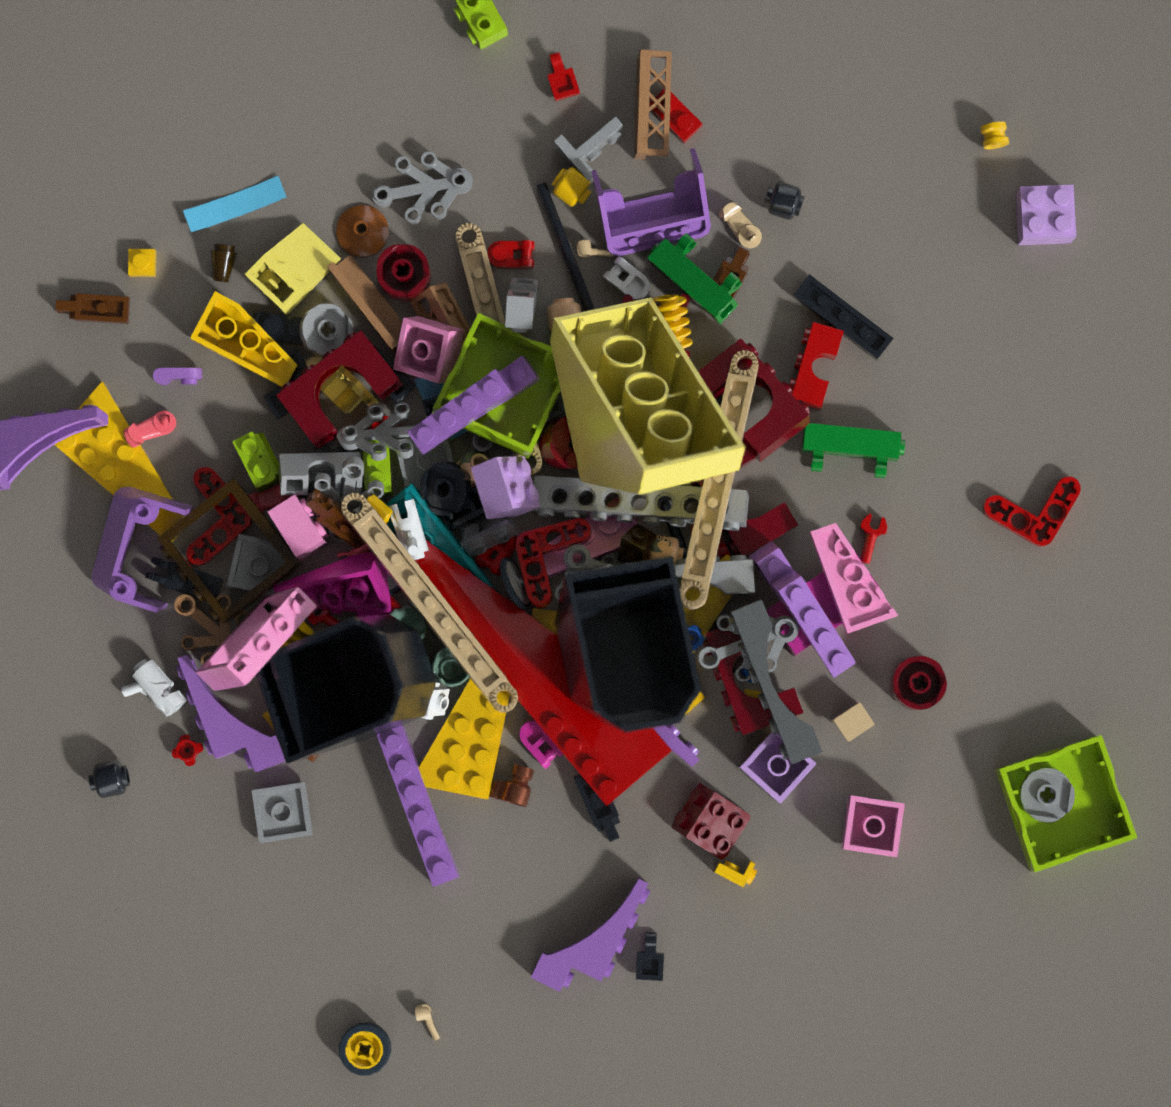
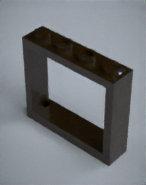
(200, 589)

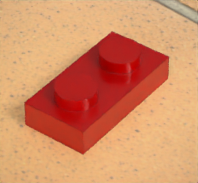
(682, 120)

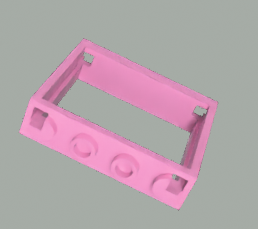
(256, 639)

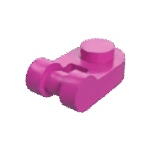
(533, 737)

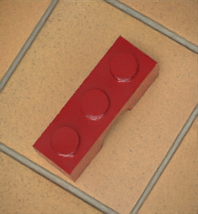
(820, 343)

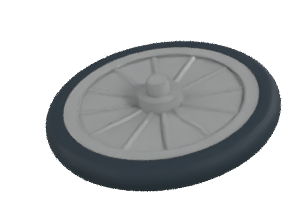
(514, 583)

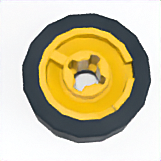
(362, 1063)

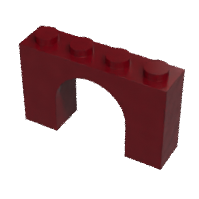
(302, 395)
(786, 414)
(761, 529)
(747, 710)

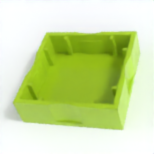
(521, 419)
(1096, 818)

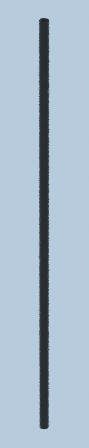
(588, 305)

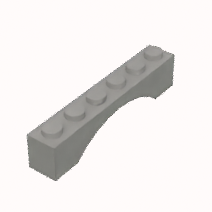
(728, 576)

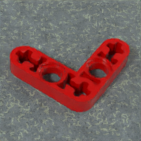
(1032, 522)
(225, 523)
(543, 547)

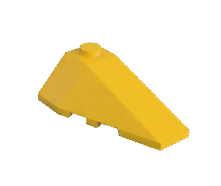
(239, 338)

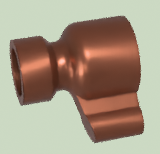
(517, 789)

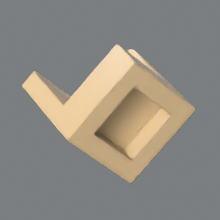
(853, 721)

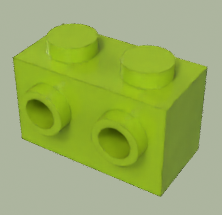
(482, 20)

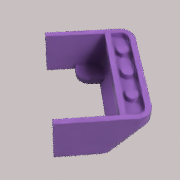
(650, 220)
(127, 509)

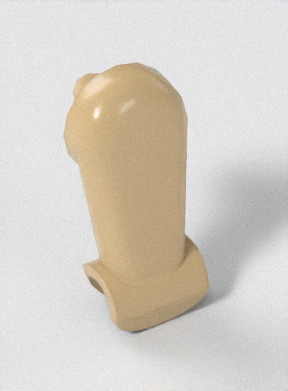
(743, 229)

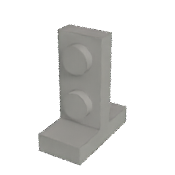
(590, 149)

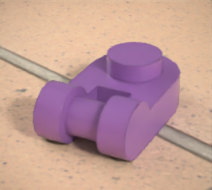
(187, 375)

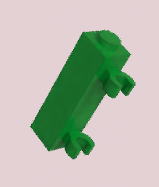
(692, 281)
(852, 442)

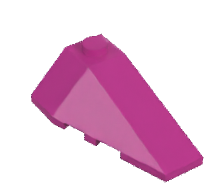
(346, 585)

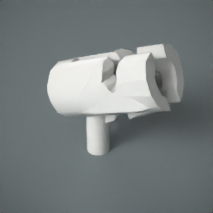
(409, 530)
(157, 686)

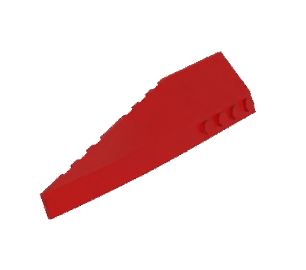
(535, 668)

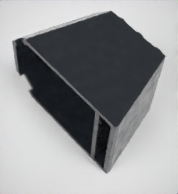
(627, 644)
(346, 684)

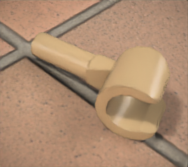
(584, 250)
(423, 1012)

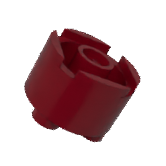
(403, 257)
(555, 447)
(932, 677)

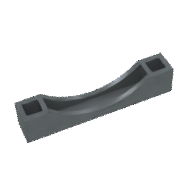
(753, 629)

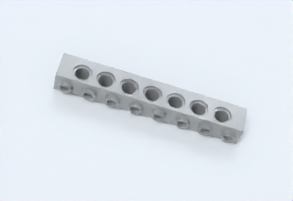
(681, 496)

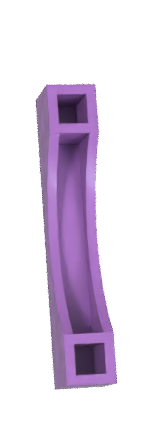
(418, 805)

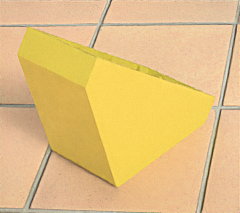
(638, 402)

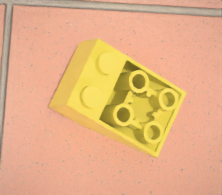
(292, 268)

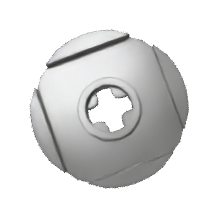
(314, 319)
(1059, 785)

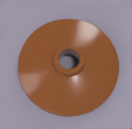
(364, 243)

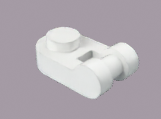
(635, 284)

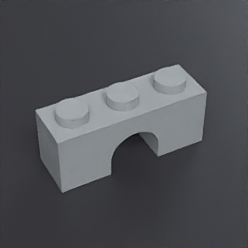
(521, 304)
(300, 469)

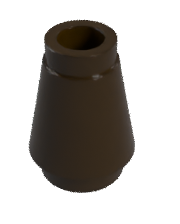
(222, 262)

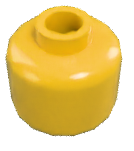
(571, 187)

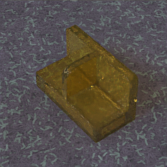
(347, 391)

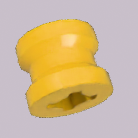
(994, 135)

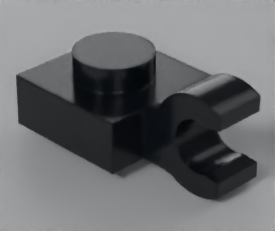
(650, 963)

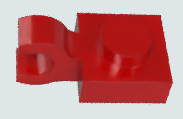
(562, 81)

